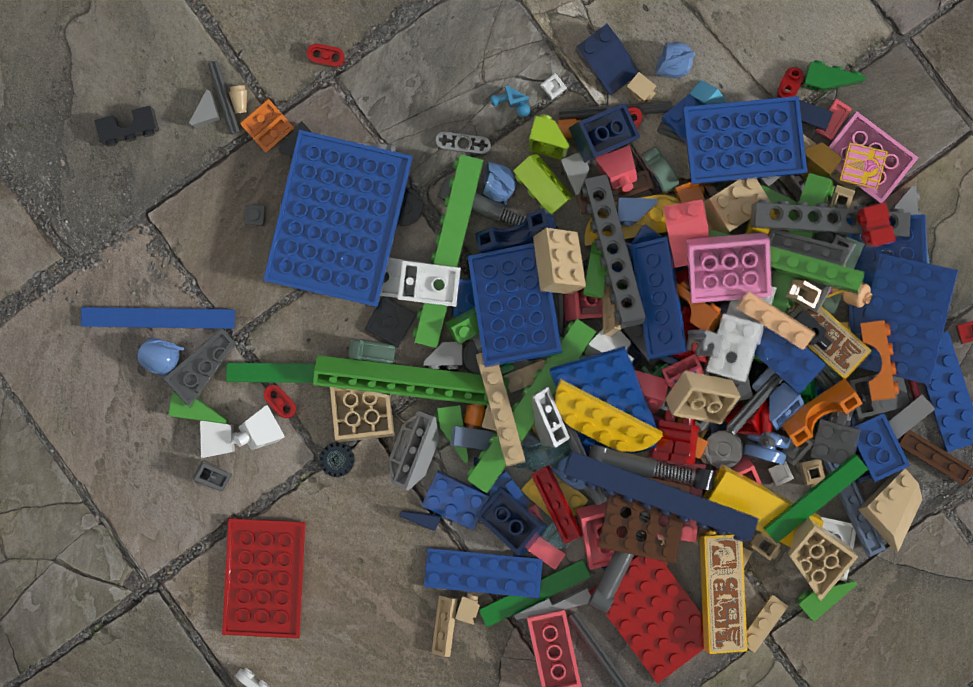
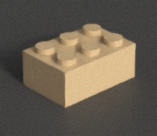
(733, 204)
(559, 261)
(702, 397)

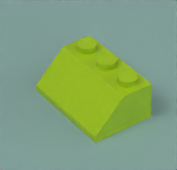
(542, 183)

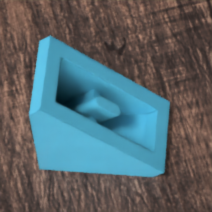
(707, 94)

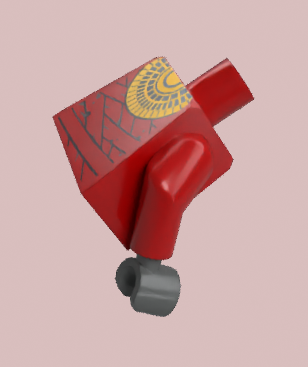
(757, 423)

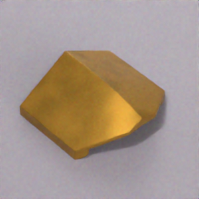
(821, 160)

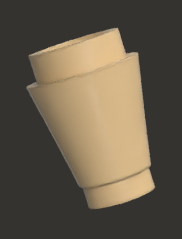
(238, 98)

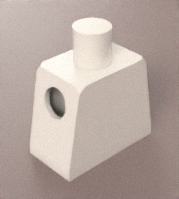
(604, 343)
(259, 430)
(217, 438)

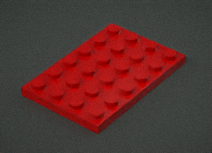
(264, 578)
(656, 617)

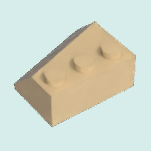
(361, 415)
(893, 507)
(820, 556)

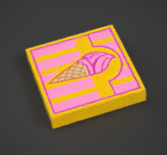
(863, 165)

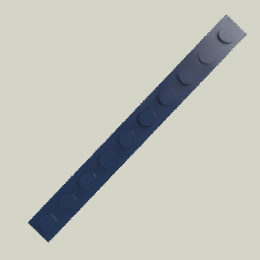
(660, 495)

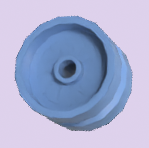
(768, 453)

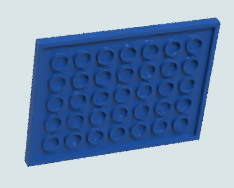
(338, 218)

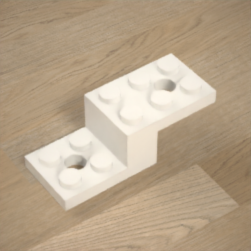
(415, 282)
(740, 336)

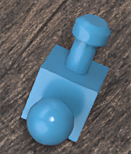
(515, 99)

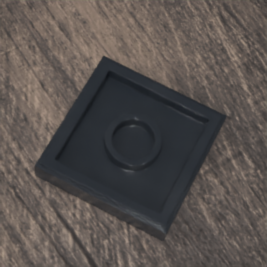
(390, 321)

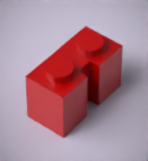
(875, 225)

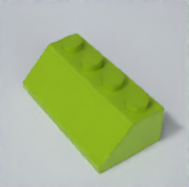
(547, 138)

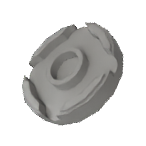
(723, 449)

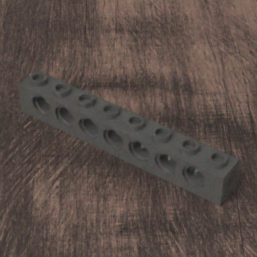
(601, 187)
(760, 218)

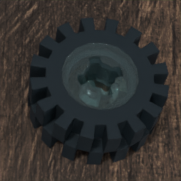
(342, 462)

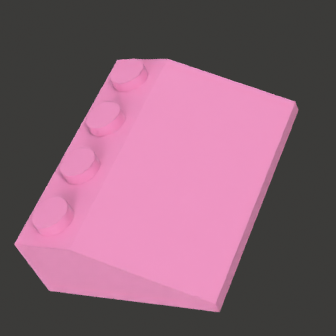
(864, 132)
(729, 267)

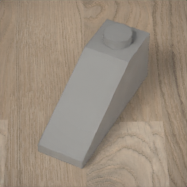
(548, 419)

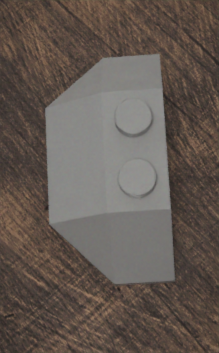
(413, 450)

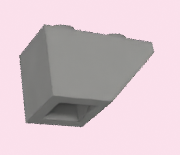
(908, 201)
(446, 354)

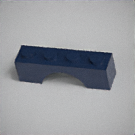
(501, 238)

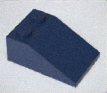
(607, 59)
(604, 132)
(511, 521)

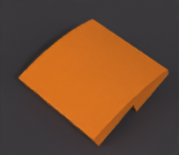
(267, 125)

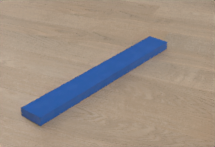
(158, 318)

